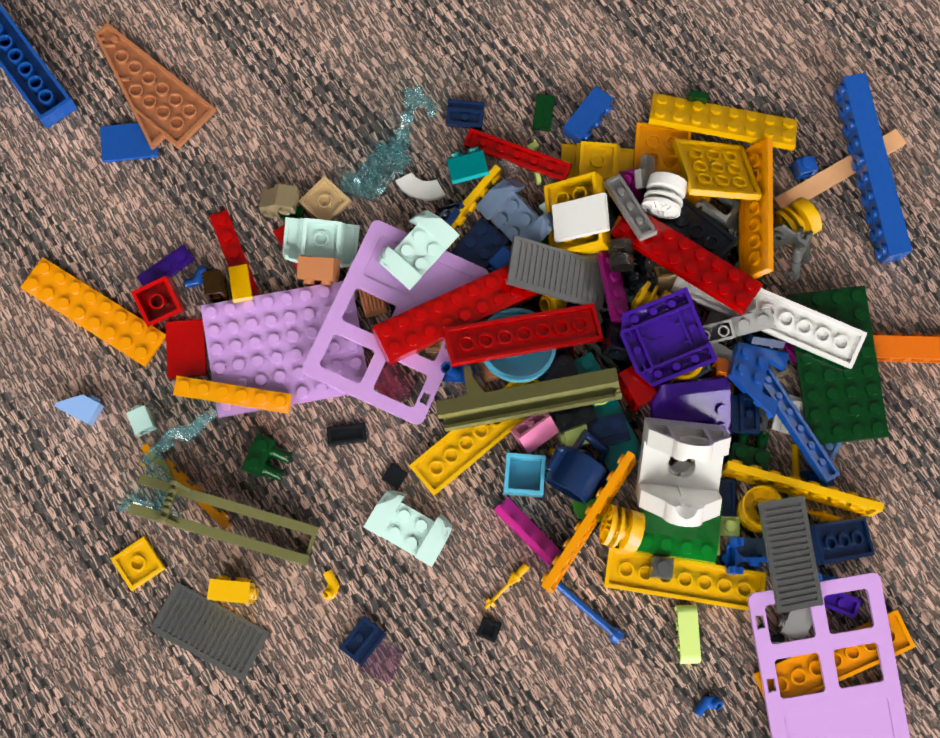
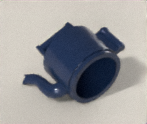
(577, 470)

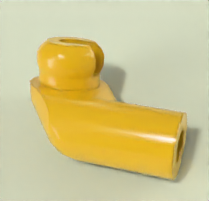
(332, 586)

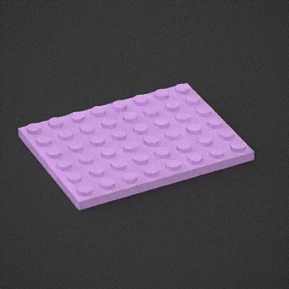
(268, 340)

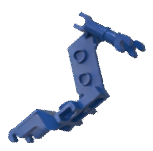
(733, 558)

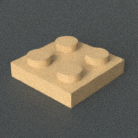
(324, 200)

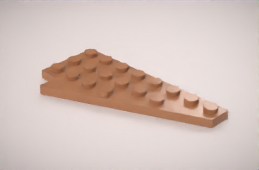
(157, 97)

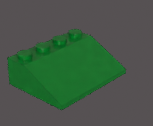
(681, 542)

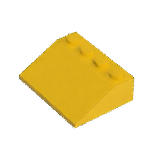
(573, 189)

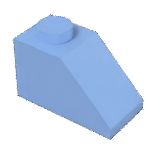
(82, 407)

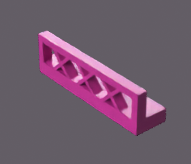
(527, 531)

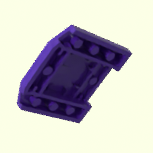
(666, 338)
(694, 401)

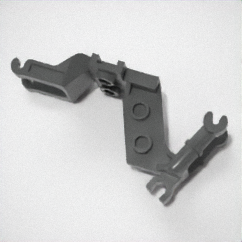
(781, 233)

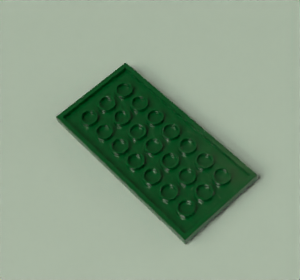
(838, 400)

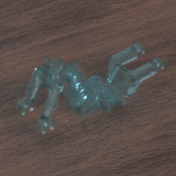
(393, 154)
(157, 466)

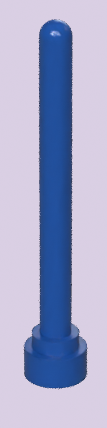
(614, 633)

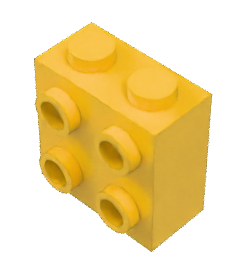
(232, 591)

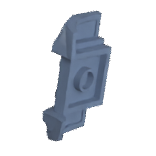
(513, 213)

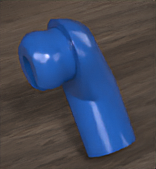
(197, 279)
(708, 702)

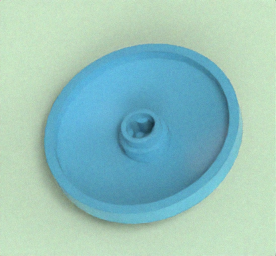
(520, 367)

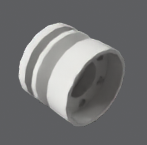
(664, 195)

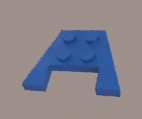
(749, 370)

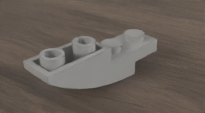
(739, 325)

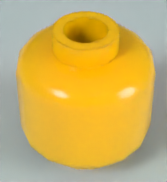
(548, 303)

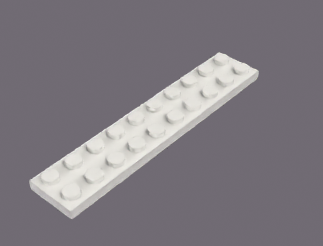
(794, 324)

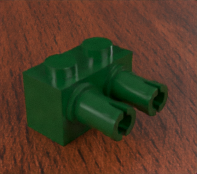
(260, 455)
(750, 455)

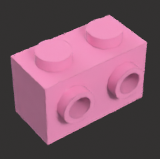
(534, 431)

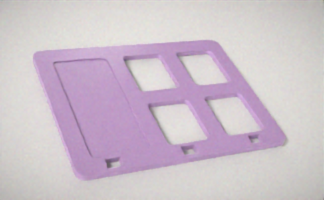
(371, 277)
(835, 712)

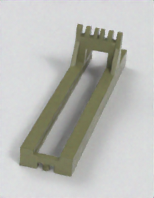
(526, 400)
(175, 488)

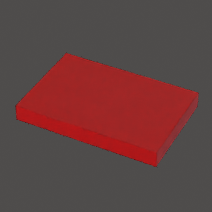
(186, 348)

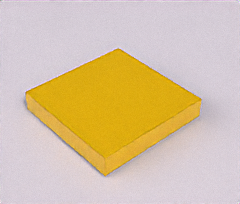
(138, 563)

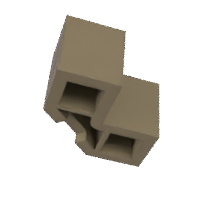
(279, 200)

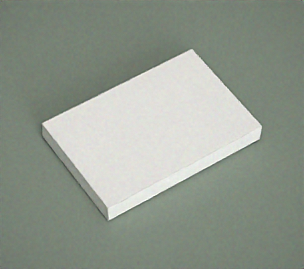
(580, 217)

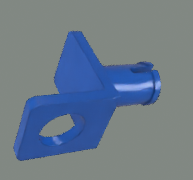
(455, 373)

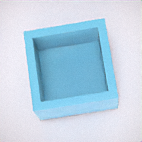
(524, 475)

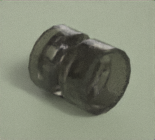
(620, 255)

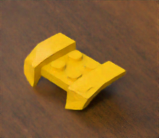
(603, 158)

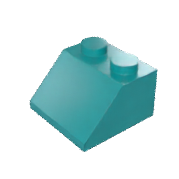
(467, 165)

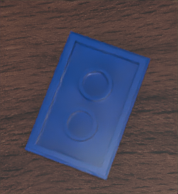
(124, 143)

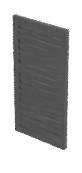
(555, 273)
(790, 554)
(209, 631)

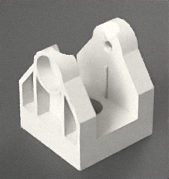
(685, 496)

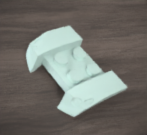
(320, 239)
(418, 249)
(409, 527)

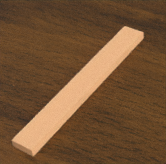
(832, 175)

